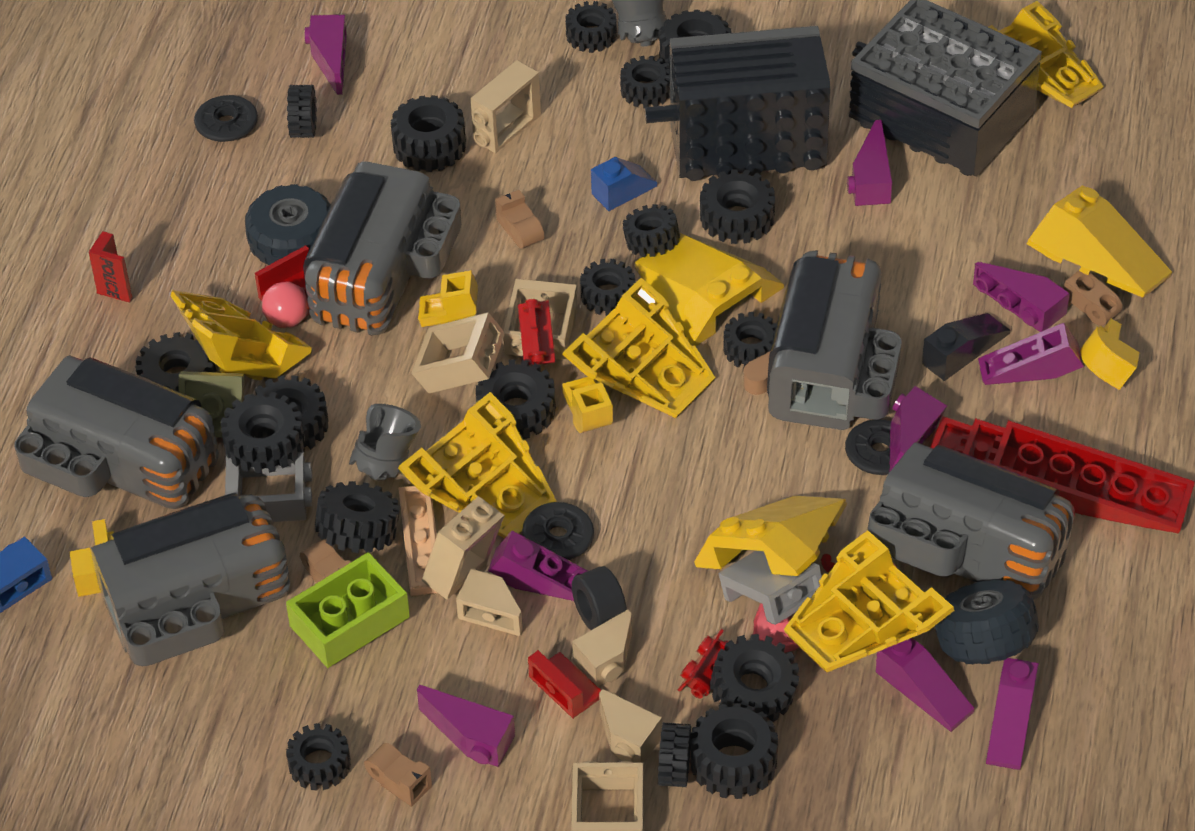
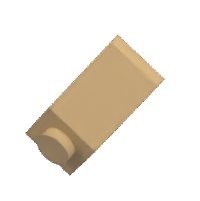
(489, 603)
(604, 650)
(629, 728)

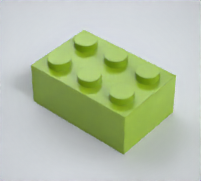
(348, 609)

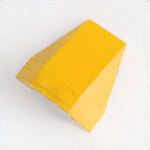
(1061, 71)
(1099, 239)
(704, 283)
(237, 341)
(643, 353)
(483, 460)
(784, 530)
(863, 607)

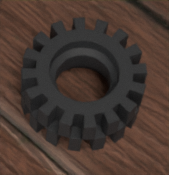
(591, 15)
(645, 92)
(301, 111)
(651, 230)
(605, 274)
(744, 328)
(312, 741)
(674, 754)

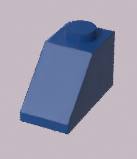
(619, 182)
(21, 572)

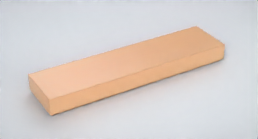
(419, 535)

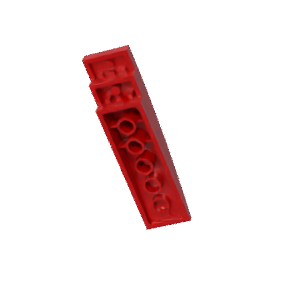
(1087, 477)

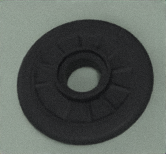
(242, 123)
(860, 449)
(560, 514)

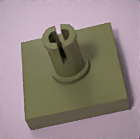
(214, 392)

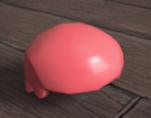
(285, 305)

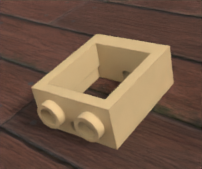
(516, 84)
(561, 300)
(477, 333)
(462, 547)
(607, 776)

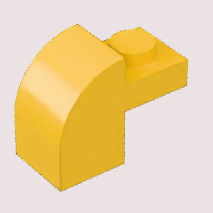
(454, 302)
(1108, 356)
(588, 404)
(83, 565)

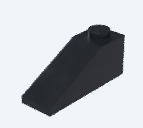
(960, 343)

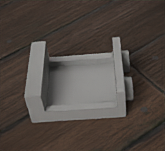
(778, 593)

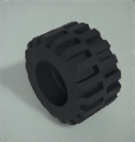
(688, 25)
(428, 133)
(734, 728)

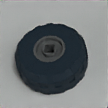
(284, 221)
(988, 622)

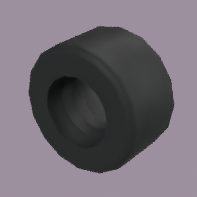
(598, 596)

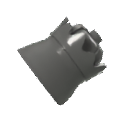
(640, 20)
(385, 442)

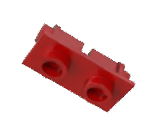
(536, 332)
(698, 674)

